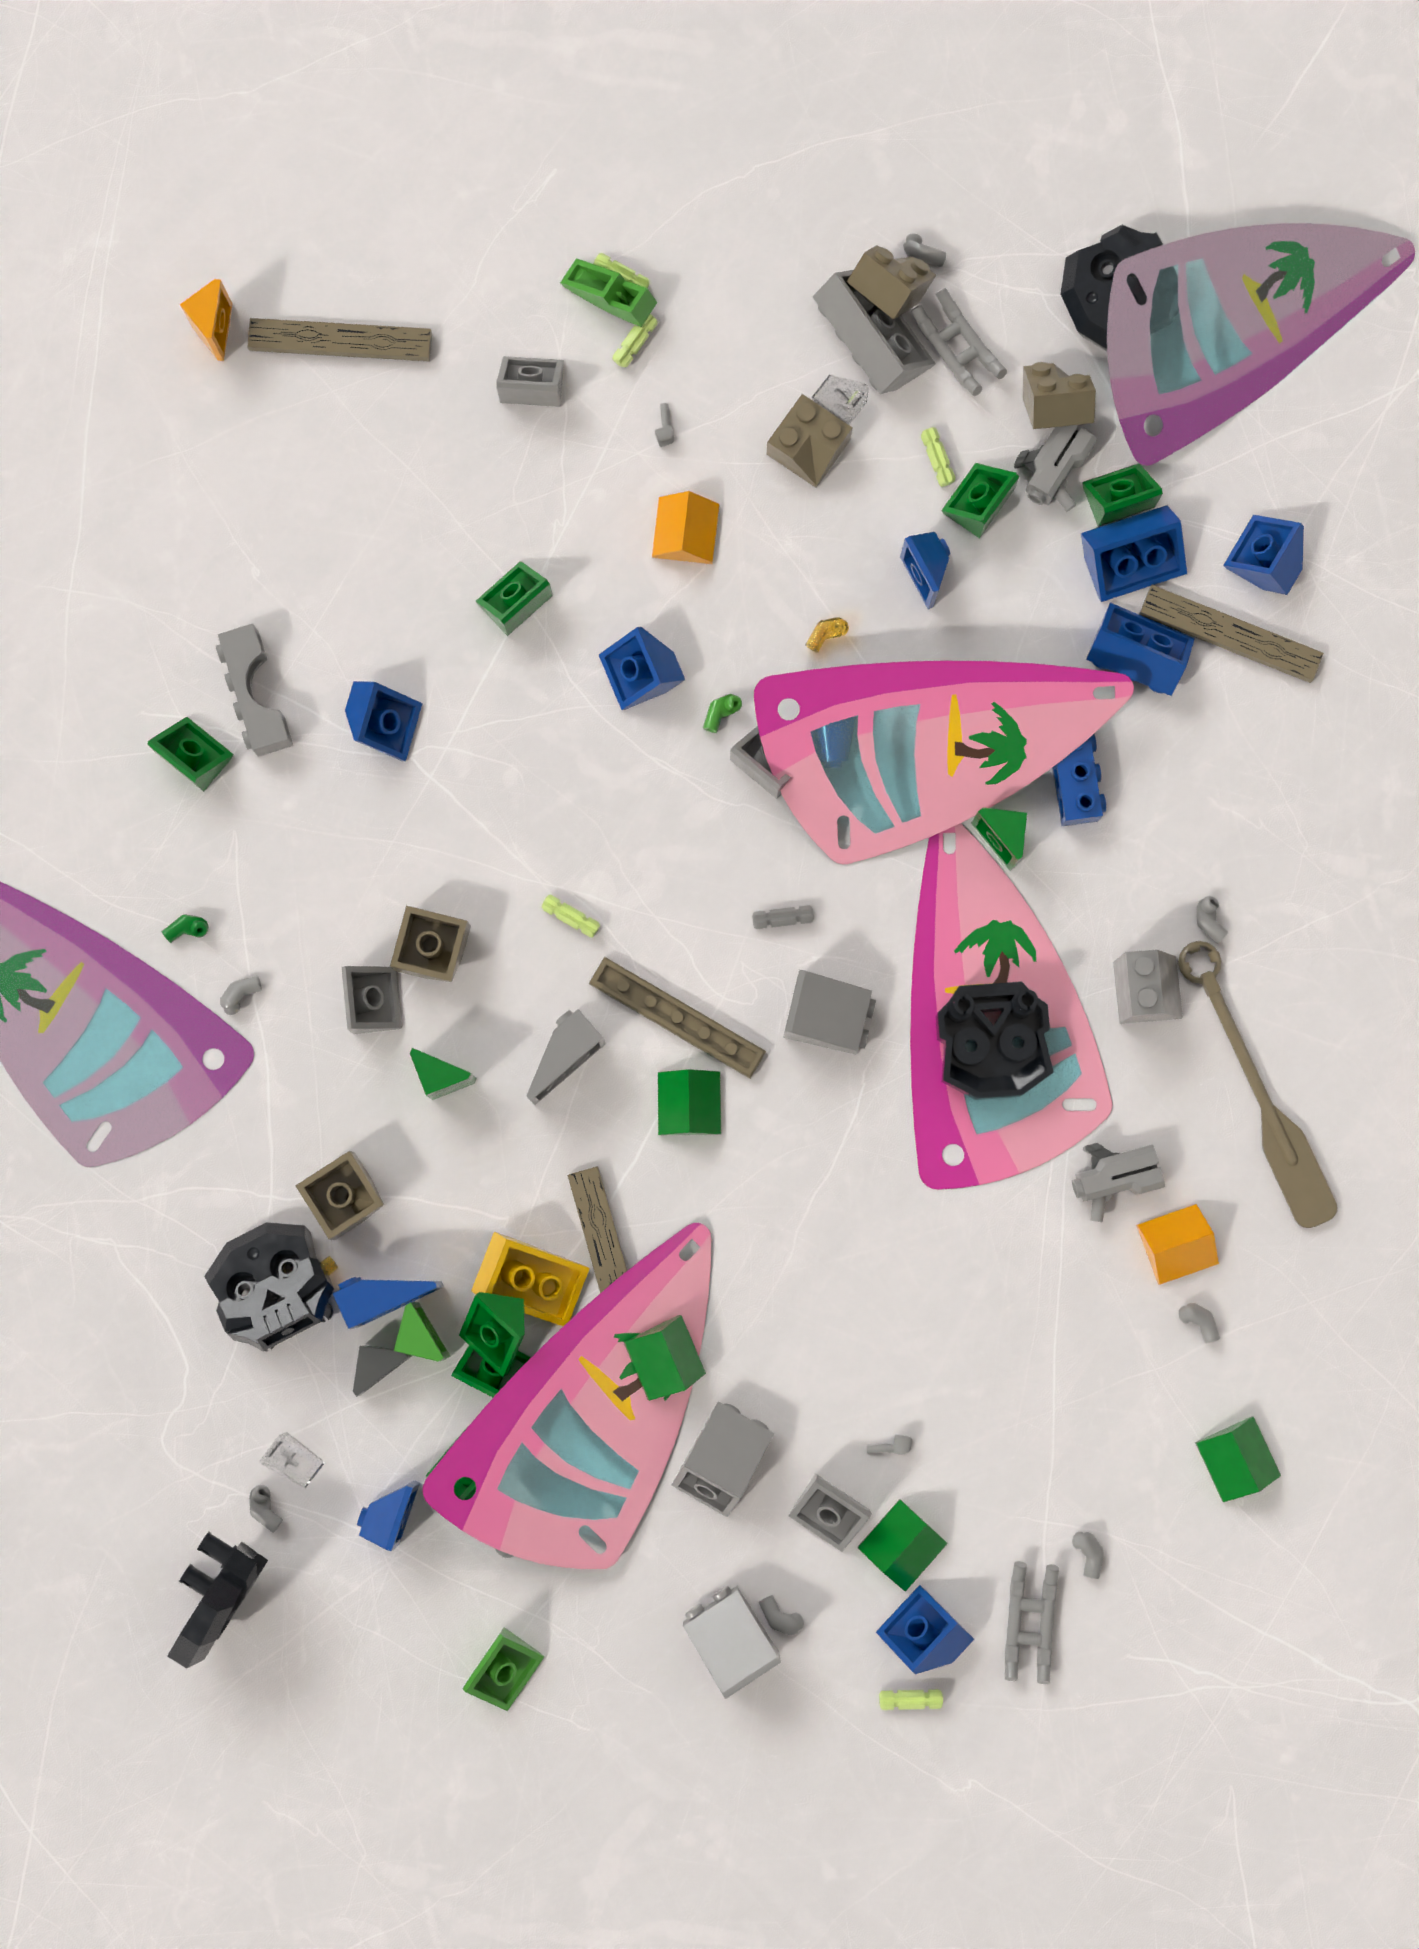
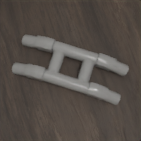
(958, 325)
(1042, 1639)

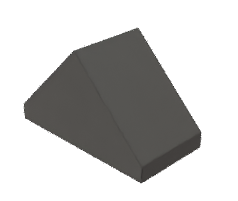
(374, 1365)

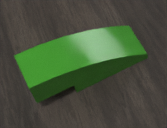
(609, 291)

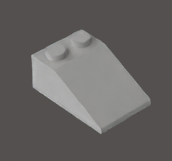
(567, 1050)

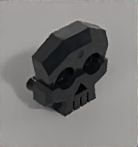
(1088, 289)
(996, 1065)
(260, 1263)
(220, 1597)

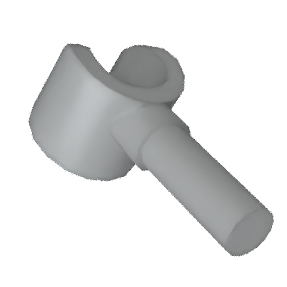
(665, 434)
(901, 1445)

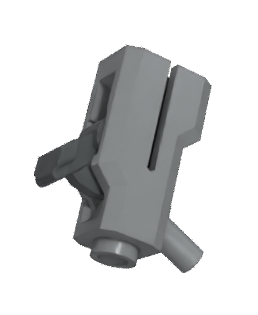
(1053, 461)
(1116, 1173)

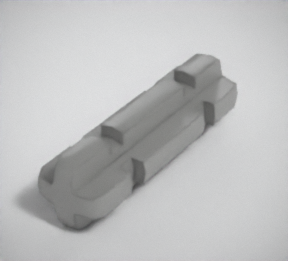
(783, 917)

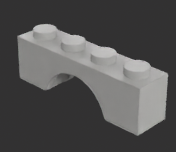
(244, 654)

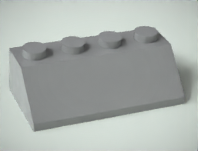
(878, 344)

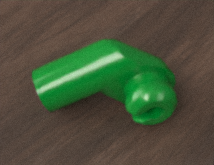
(188, 925)

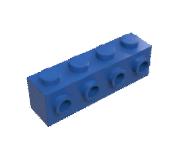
(1077, 786)

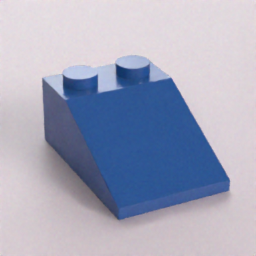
(368, 1300)

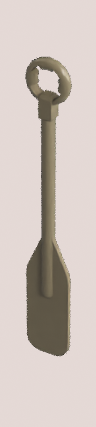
(1282, 1140)

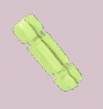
(627, 273)
(634, 342)
(938, 457)
(570, 916)
(910, 1699)

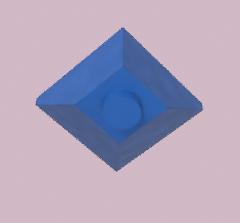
(1269, 554)
(926, 563)
(640, 668)
(382, 718)
(387, 1517)
(924, 1633)

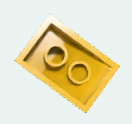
(533, 1274)

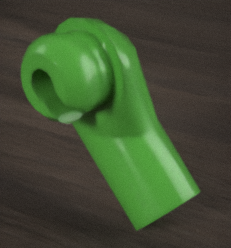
(719, 709)

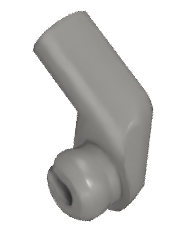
(928, 254)
(1207, 919)
(235, 992)
(1202, 1318)
(261, 1508)
(1092, 1550)
(780, 1621)

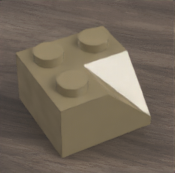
(891, 282)
(1056, 398)
(809, 440)
(430, 944)
(340, 1195)

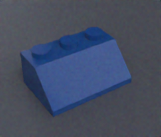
(1135, 553)
(1140, 649)

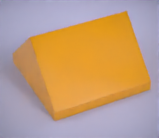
(210, 316)
(685, 528)
(1178, 1243)

